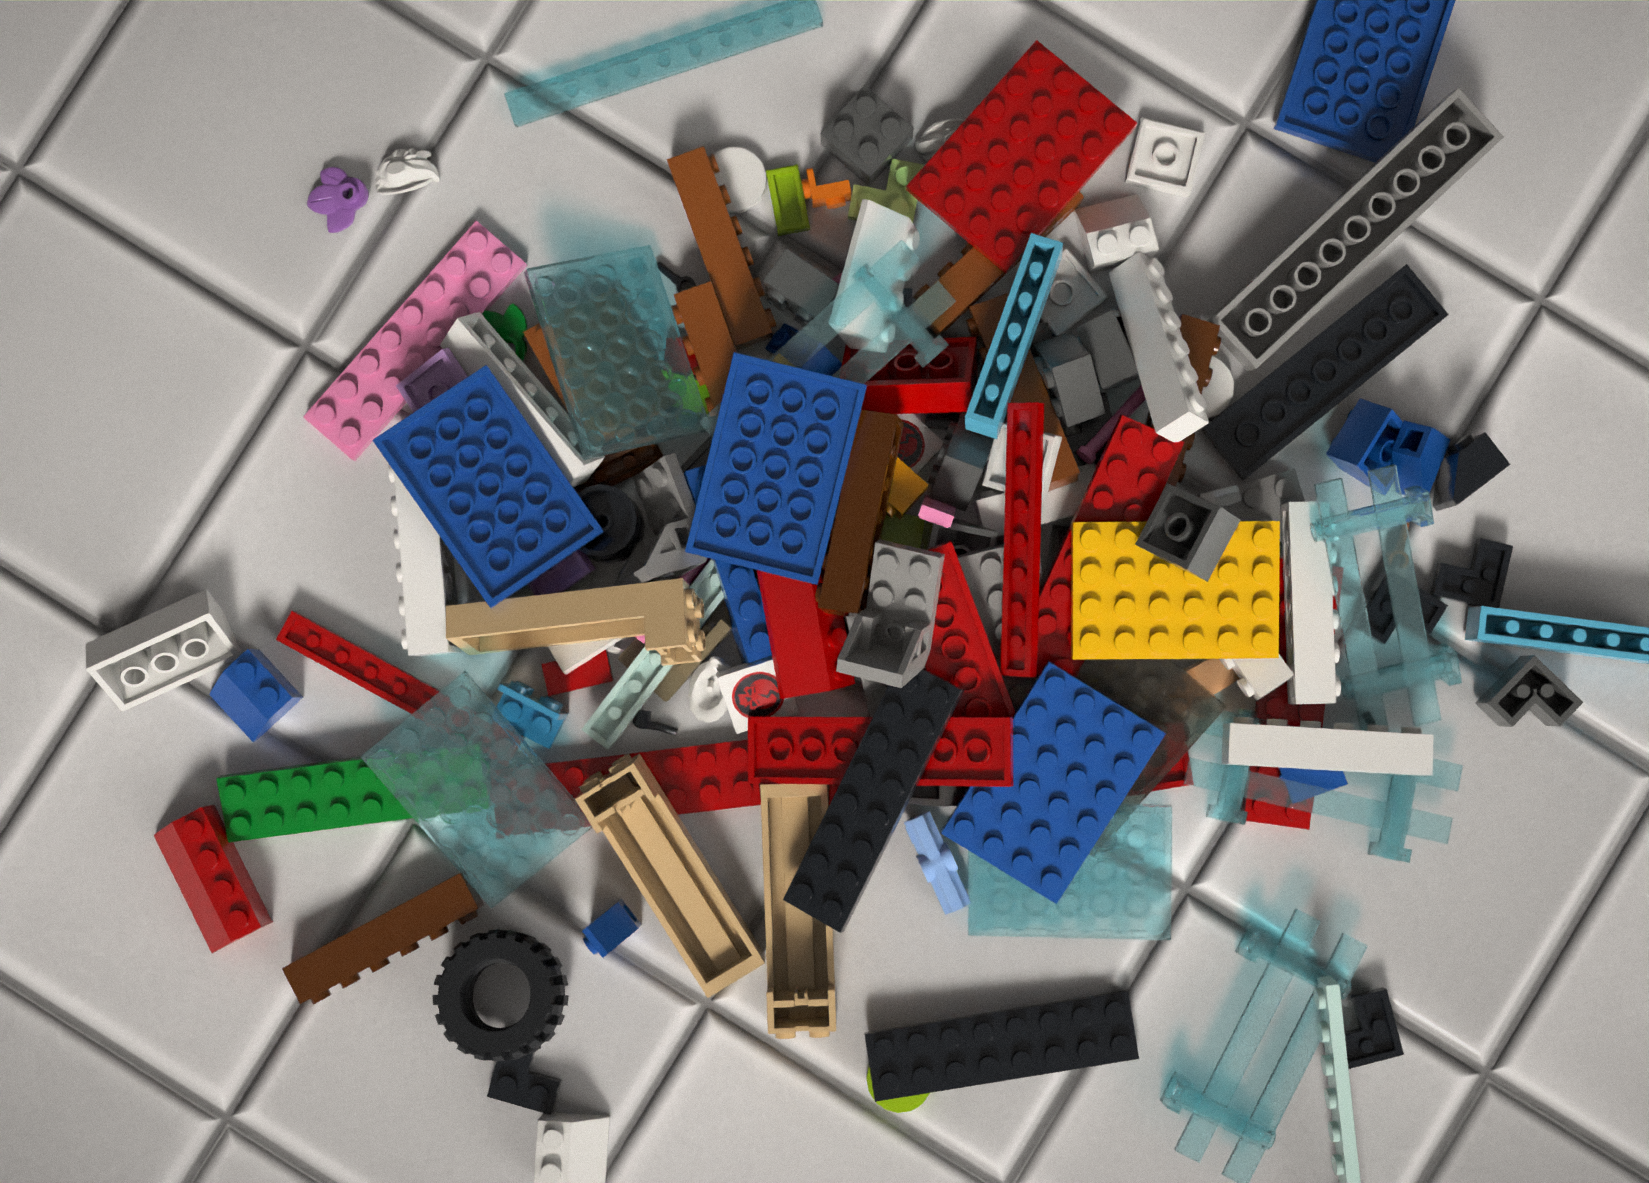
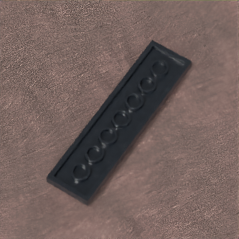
(1324, 372)
(872, 798)
(1001, 1045)

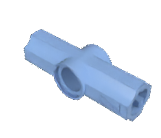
(937, 862)

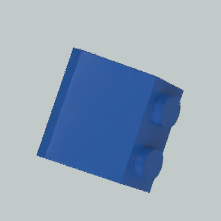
(1365, 440)
(254, 693)

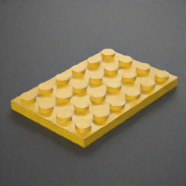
(1149, 609)

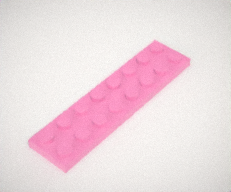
(366, 392)

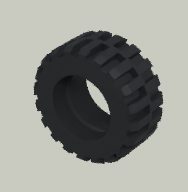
(457, 988)

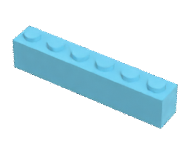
(1013, 336)
(1558, 634)

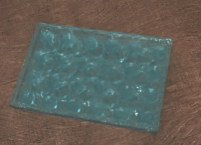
(616, 351)
(477, 789)
(1114, 895)

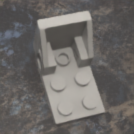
(1259, 498)
(670, 516)
(896, 628)

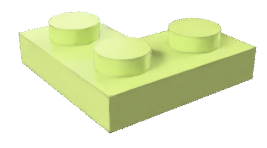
(895, 195)

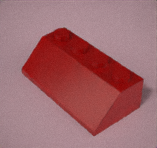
(939, 387)
(802, 637)
(212, 877)

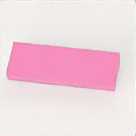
(937, 512)

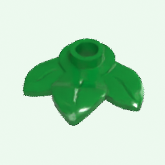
(510, 327)

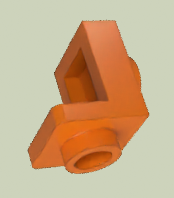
(831, 195)

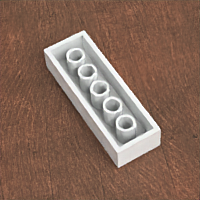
(426, 577)

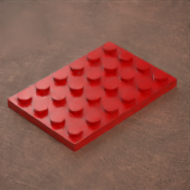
(1021, 156)

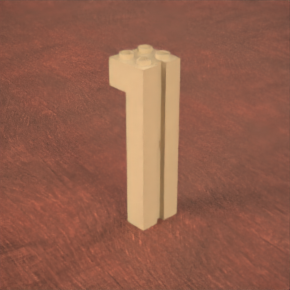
(660, 610)
(671, 873)
(797, 944)

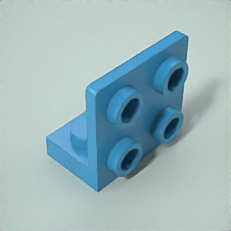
(531, 716)

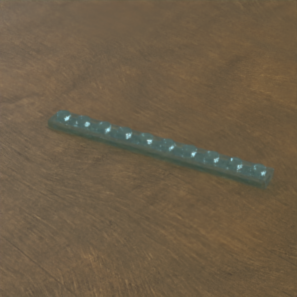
(662, 60)

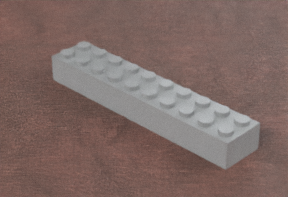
(1354, 229)

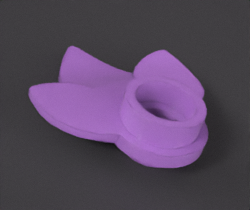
(333, 198)

